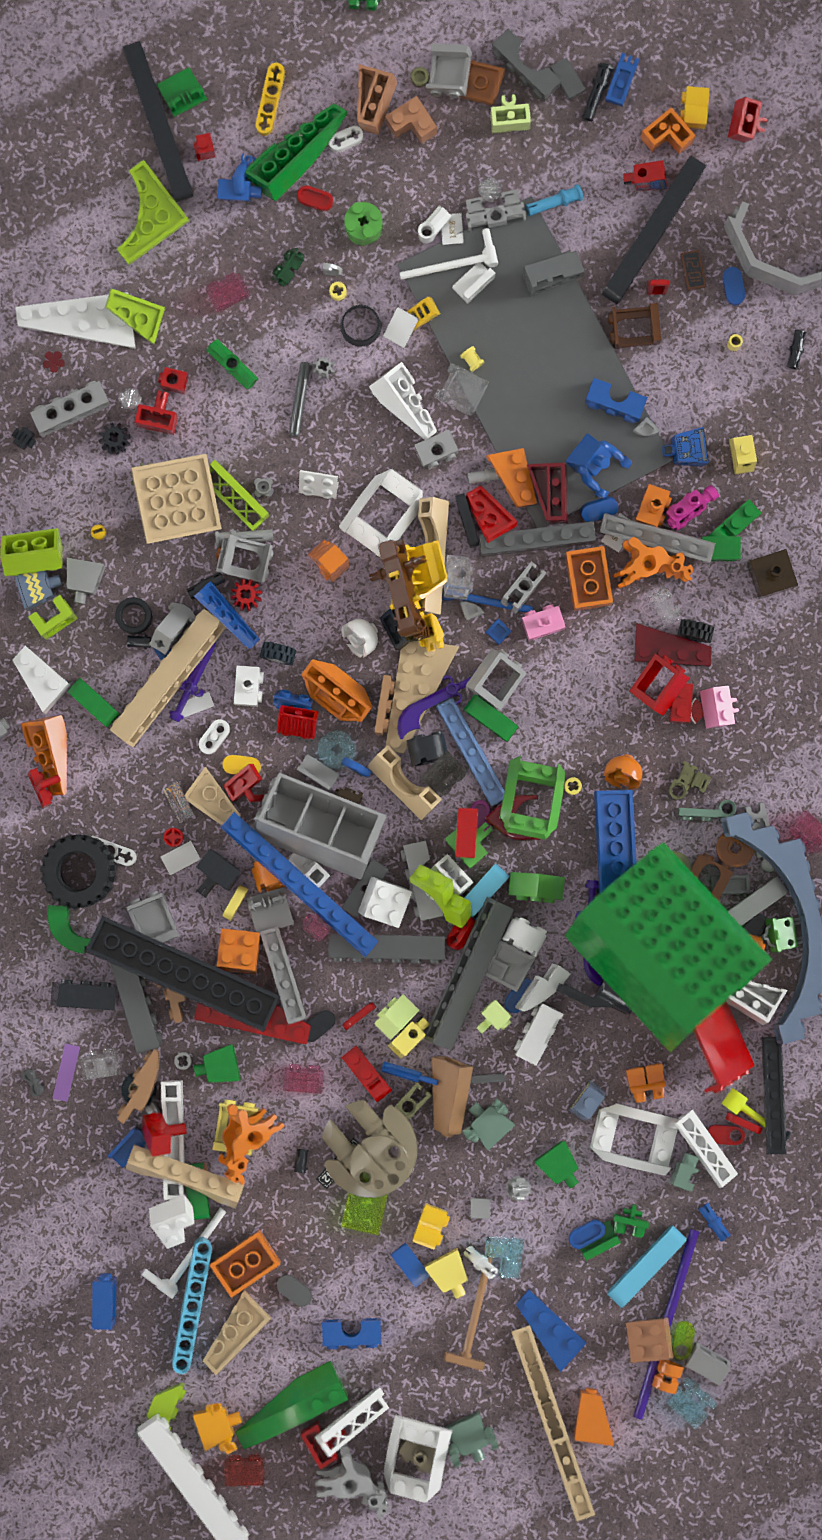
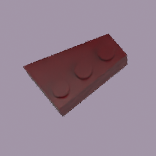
(551, 488)

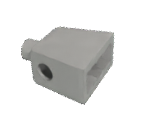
(83, 578)

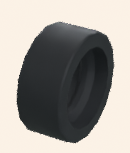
(119, 615)

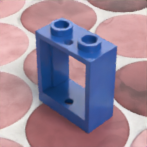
(104, 1301)

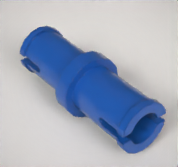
(714, 1222)

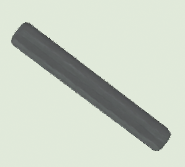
(299, 399)

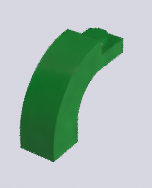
(60, 927)

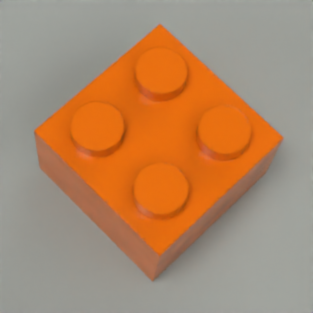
(238, 951)

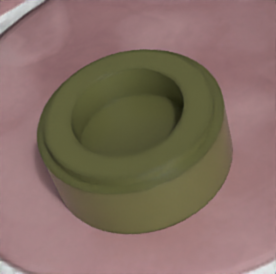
(419, 77)

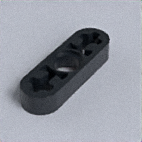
(467, 520)

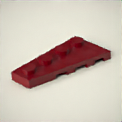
(680, 650)

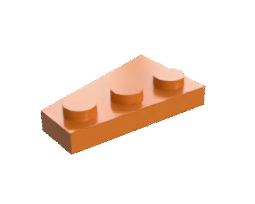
(514, 473)

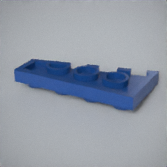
(225, 613)
(554, 1334)

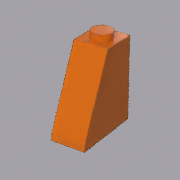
(591, 1419)

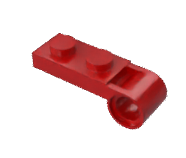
(366, 1074)

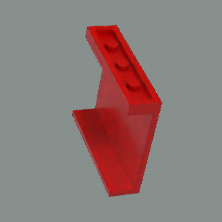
(723, 1048)

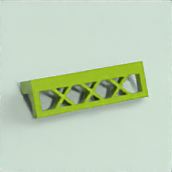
(241, 492)

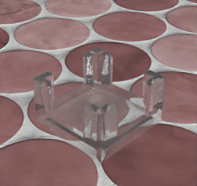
(462, 389)

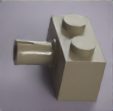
(419, 1454)

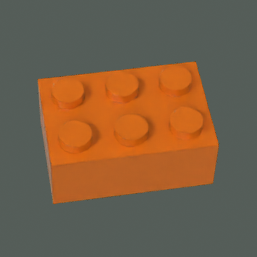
(588, 578)
(245, 1263)

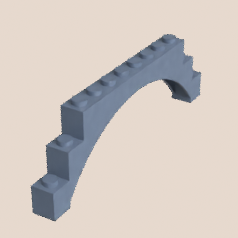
(793, 868)

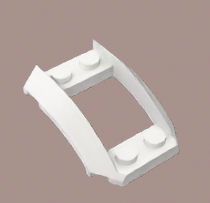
(366, 533)
(662, 1143)
(422, 1434)

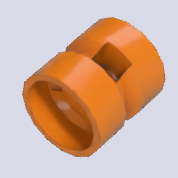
(671, 1370)

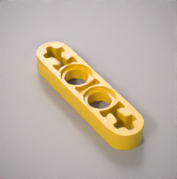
(270, 99)

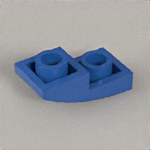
(410, 1265)

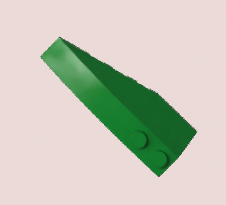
(287, 161)
(295, 1404)

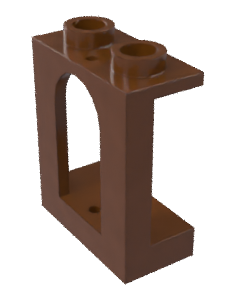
(633, 313)
(725, 872)

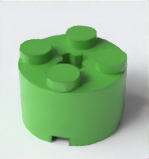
(360, 213)

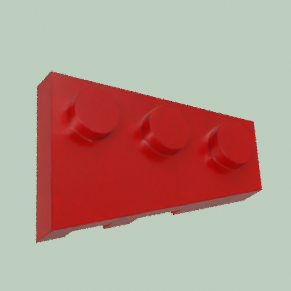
(489, 514)

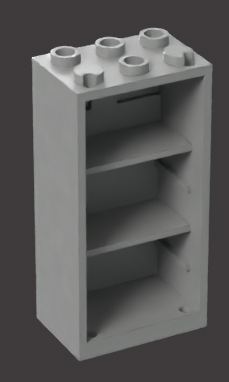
(319, 825)

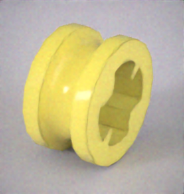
(335, 296)
(571, 780)

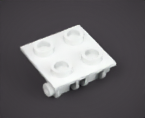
(318, 484)

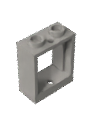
(484, 670)

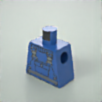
(688, 448)

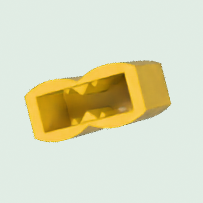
(695, 107)
(430, 1226)

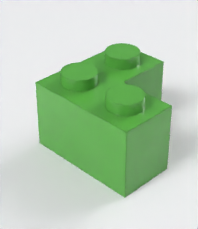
(536, 887)

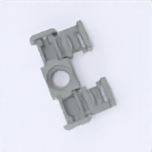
(511, 206)

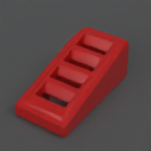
(657, 286)

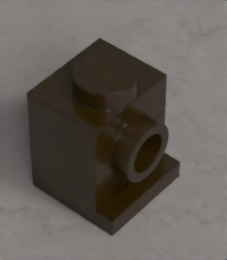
(349, 794)

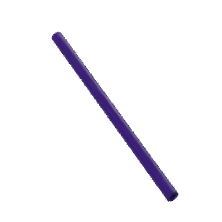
(669, 1313)

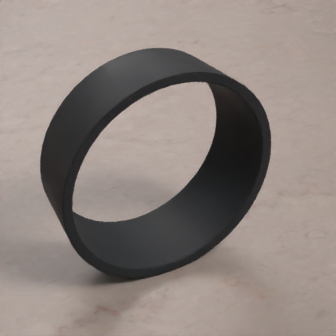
(360, 343)

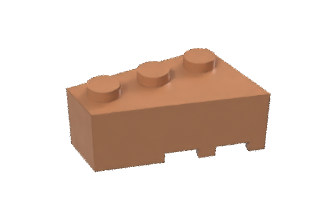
(374, 98)

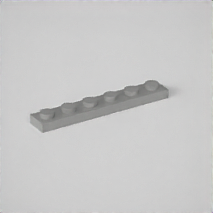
(656, 536)

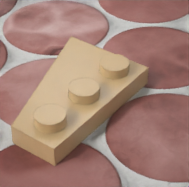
(210, 798)

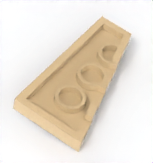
(240, 1328)

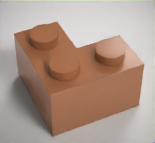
(411, 116)

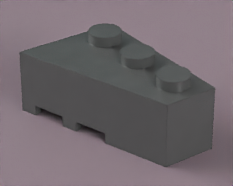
(552, 272)

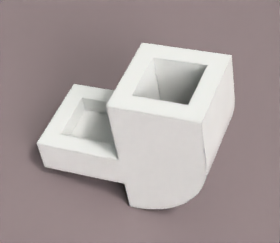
(309, 868)

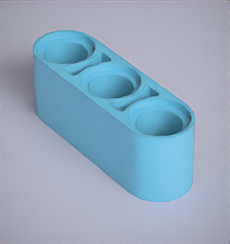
(486, 887)

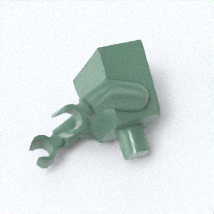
(488, 1124)
(470, 1437)

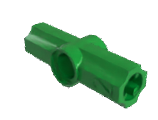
(224, 356)

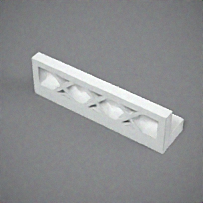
(709, 1148)
(361, 1406)

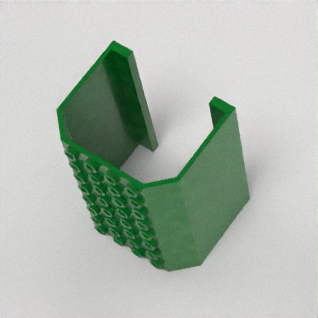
(666, 945)

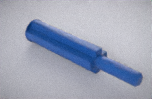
(407, 1073)

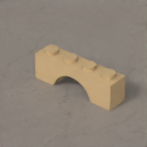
(388, 769)

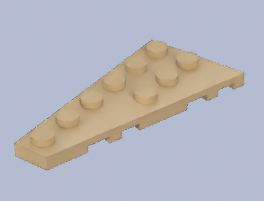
(416, 678)

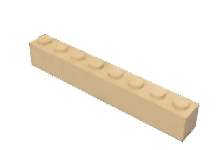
(168, 677)

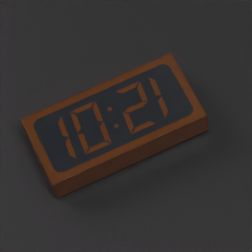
(693, 270)

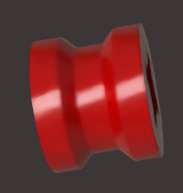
(173, 834)

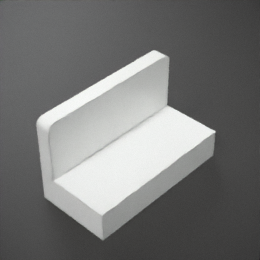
(473, 282)

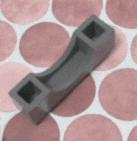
(542, 82)

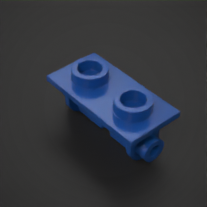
(287, 699)

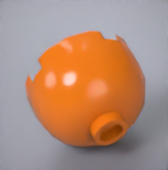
(623, 771)

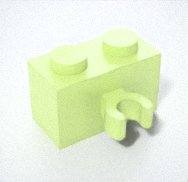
(510, 116)
(494, 1015)
(396, 1016)

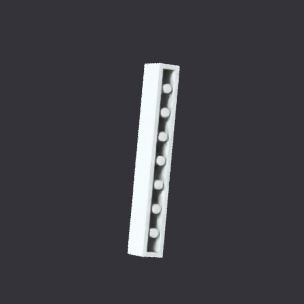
(190, 1480)

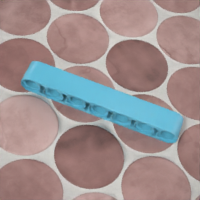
(191, 1314)

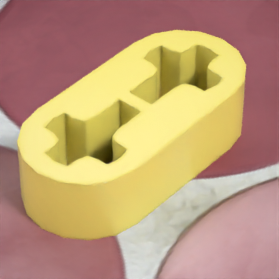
(235, 902)

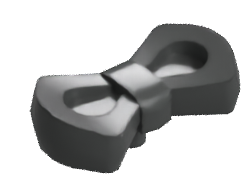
(29, 1076)

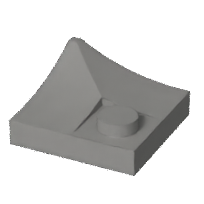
(509, 966)

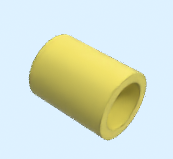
(738, 338)

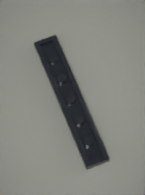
(773, 1096)

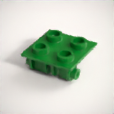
(181, 92)

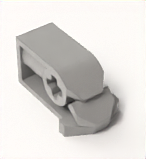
(172, 627)

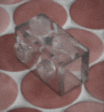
(663, 607)
(101, 1065)

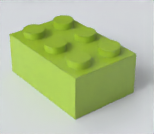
(31, 552)

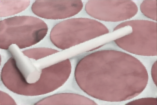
(488, 257)
(169, 1286)

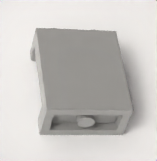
(449, 70)
(153, 917)

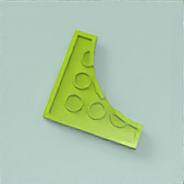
(157, 216)

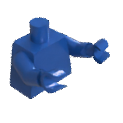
(239, 187)
(591, 457)

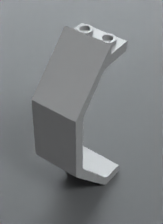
(760, 270)

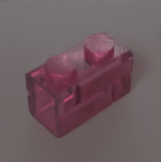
(227, 292)
(809, 831)
(314, 925)
(303, 1079)

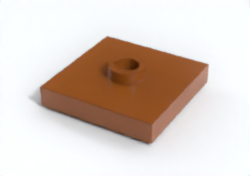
(483, 83)

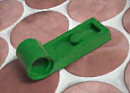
(738, 520)

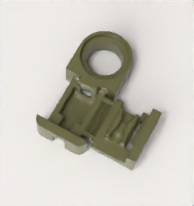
(691, 778)

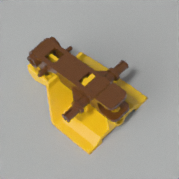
(411, 577)

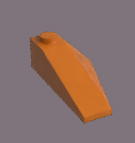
(49, 743)

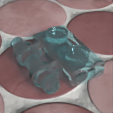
(687, 1407)

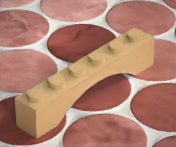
(434, 520)
(205, 1182)

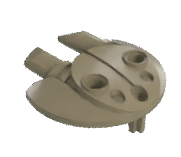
(374, 1153)

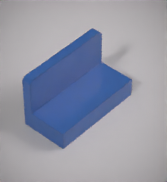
(123, 1150)

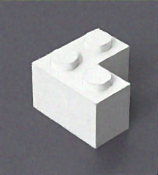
(170, 1220)

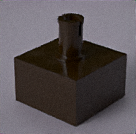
(772, 574)

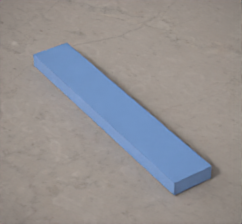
(471, 751)

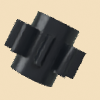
(23, 438)

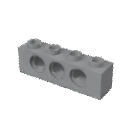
(81, 410)

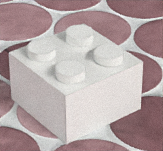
(385, 902)

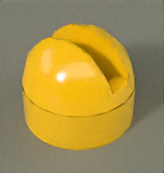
(100, 535)

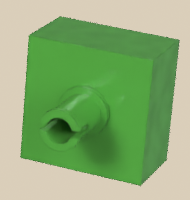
(480, 851)

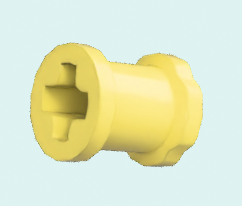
(472, 358)

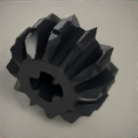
(107, 440)

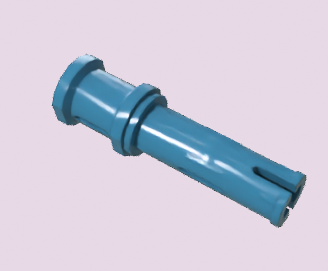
(563, 198)

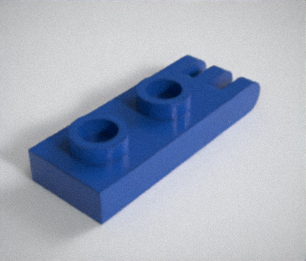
(621, 80)

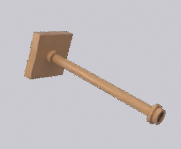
(465, 1357)

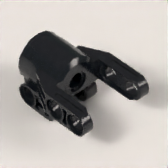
(604, 997)

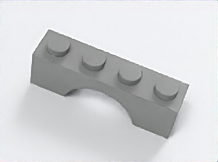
(415, 855)

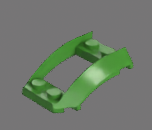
(537, 774)

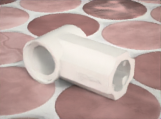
(434, 224)

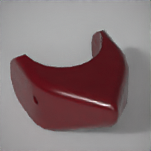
(493, 818)

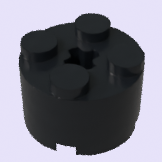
(426, 749)

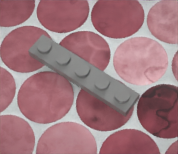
(283, 975)

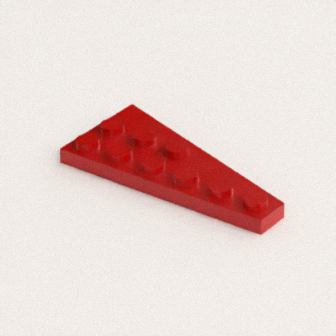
(276, 1027)

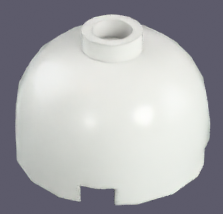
(361, 636)

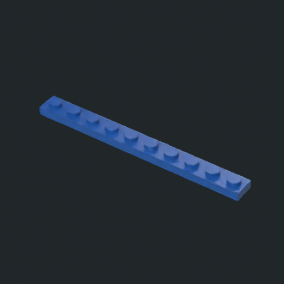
(299, 884)

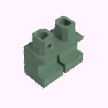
(683, 1172)

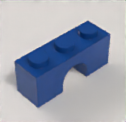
(599, 398)
(335, 1336)

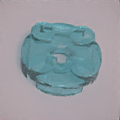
(331, 740)

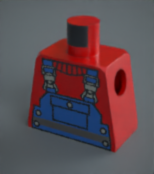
(647, 176)

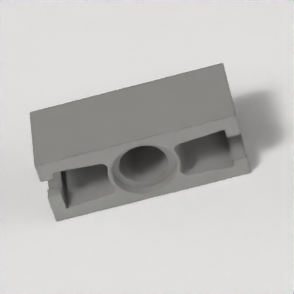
(523, 580)

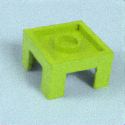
(55, 623)

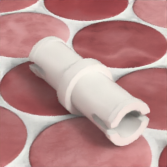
(480, 1262)

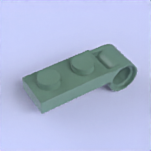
(706, 814)

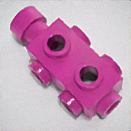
(684, 509)

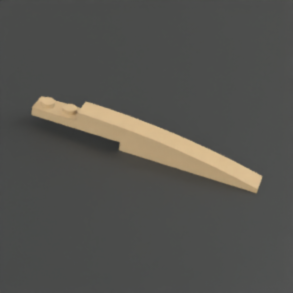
(553, 1423)

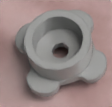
(263, 482)

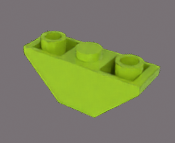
(166, 1401)

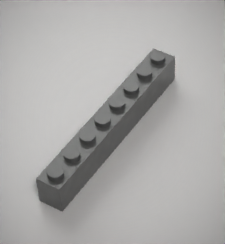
(468, 973)

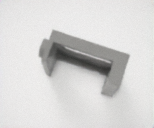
(226, 555)

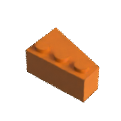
(329, 560)

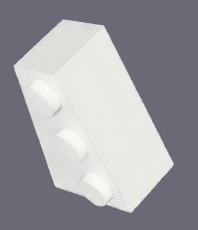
(41, 679)
(757, 1001)
(537, 1033)

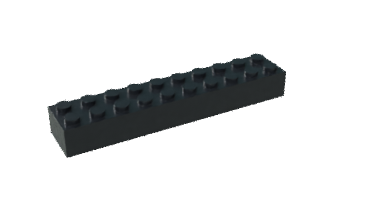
(182, 973)

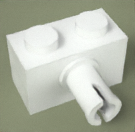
(247, 686)
(450, 869)

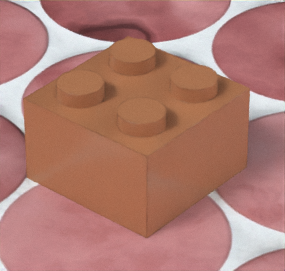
(649, 1340)

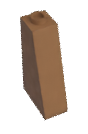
(450, 1094)

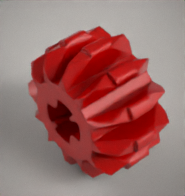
(247, 588)

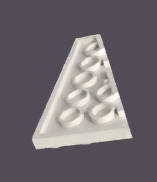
(78, 319)

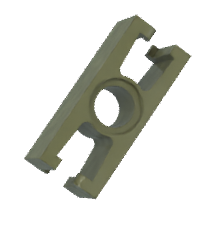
(417, 1105)

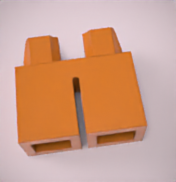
(654, 1079)

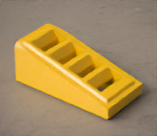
(428, 301)

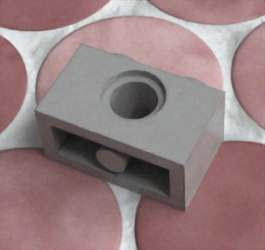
(444, 441)

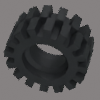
(695, 631)

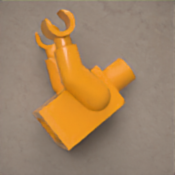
(217, 1427)

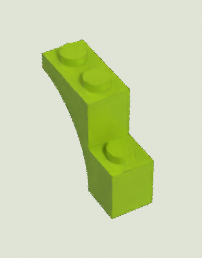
(440, 888)

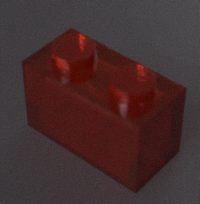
(244, 1471)

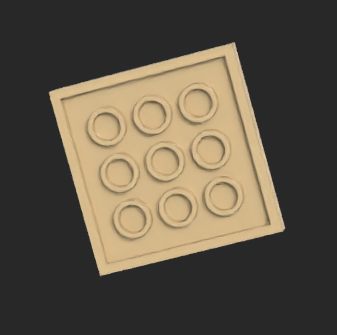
(176, 498)

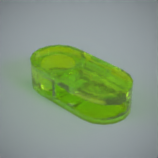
(684, 1336)

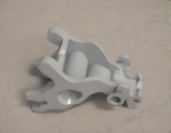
(352, 1479)

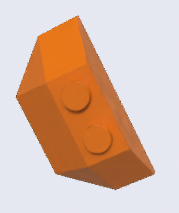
(336, 691)

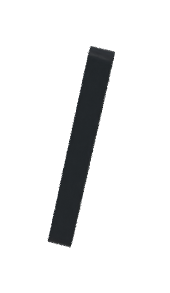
(158, 121)
(654, 230)

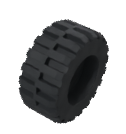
(53, 877)

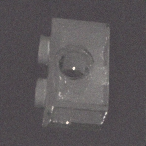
(458, 587)

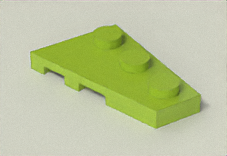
(137, 313)

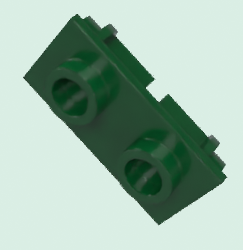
(291, 260)

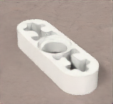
(124, 850)

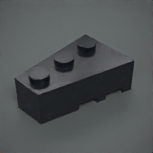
(83, 995)

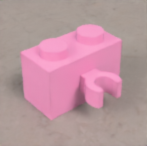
(543, 622)
(718, 707)

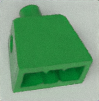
(219, 1065)
(559, 1164)

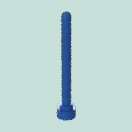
(491, 601)

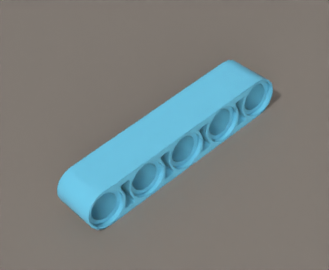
(646, 1266)

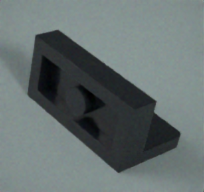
(390, 627)

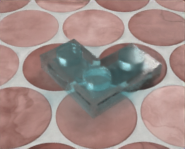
(509, 1251)

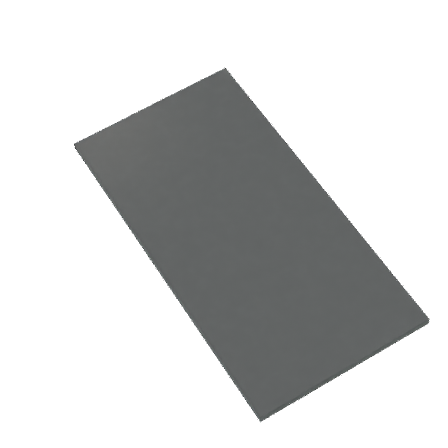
(535, 357)

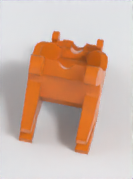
(649, 561)
(242, 1135)

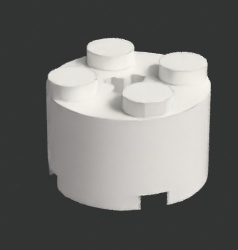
(524, 937)

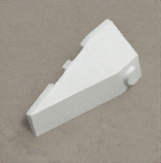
(397, 394)

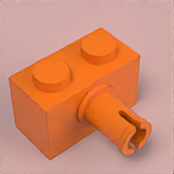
(653, 505)

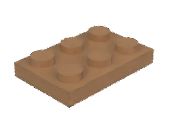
(384, 705)

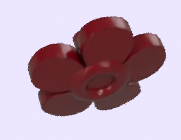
(53, 361)

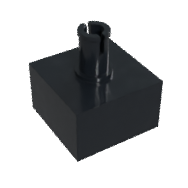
(217, 871)

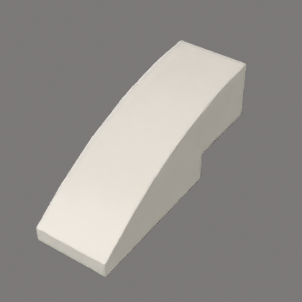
(542, 987)

